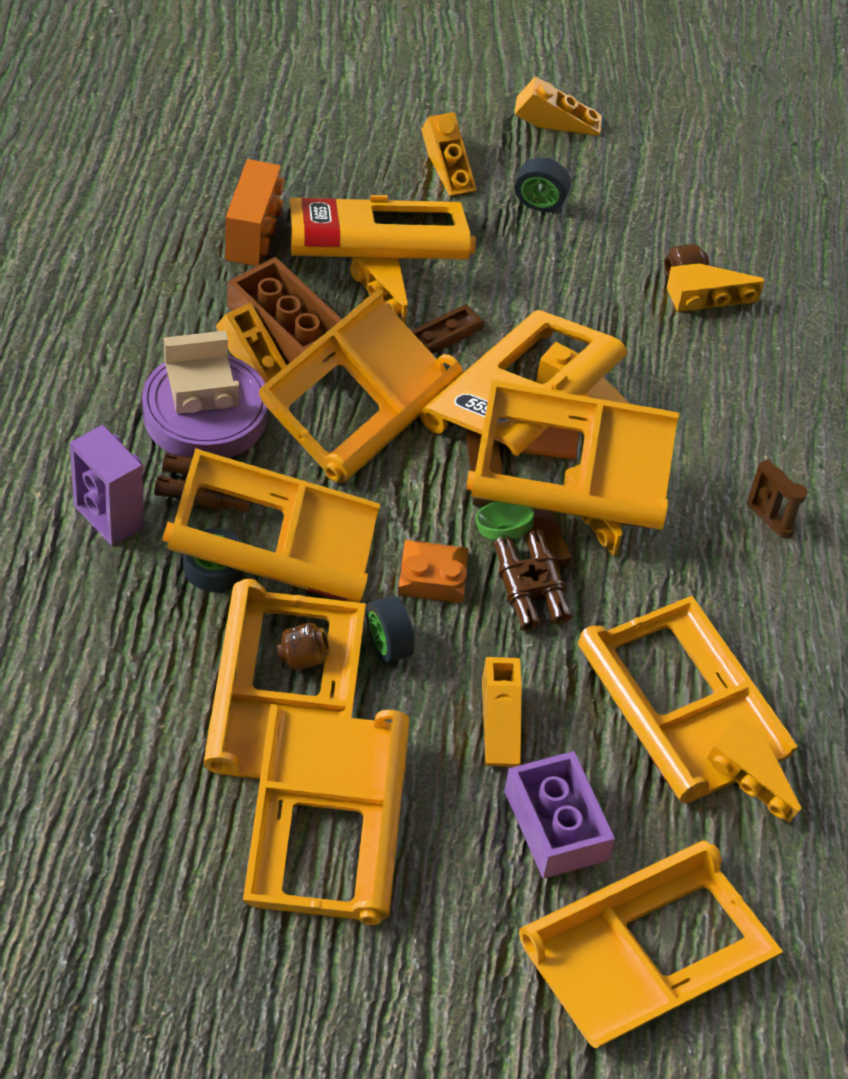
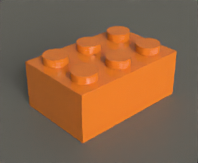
(254, 212)

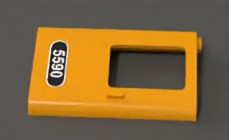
(467, 396)

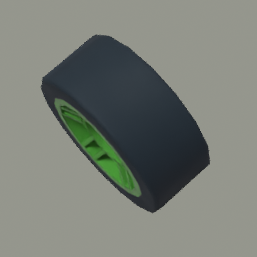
(542, 184)
(209, 575)
(390, 629)

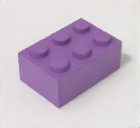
(107, 484)
(559, 814)

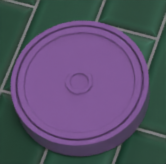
(214, 431)

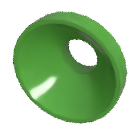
(504, 520)

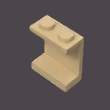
(200, 372)

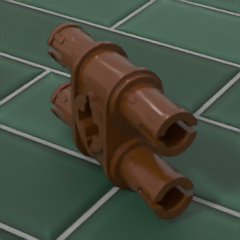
(204, 497)
(532, 580)

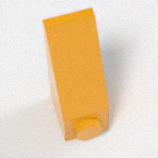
(251, 341)
(557, 358)

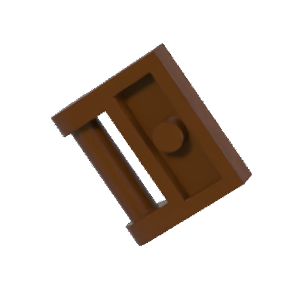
(767, 496)

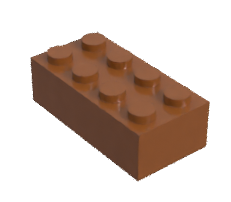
(285, 306)

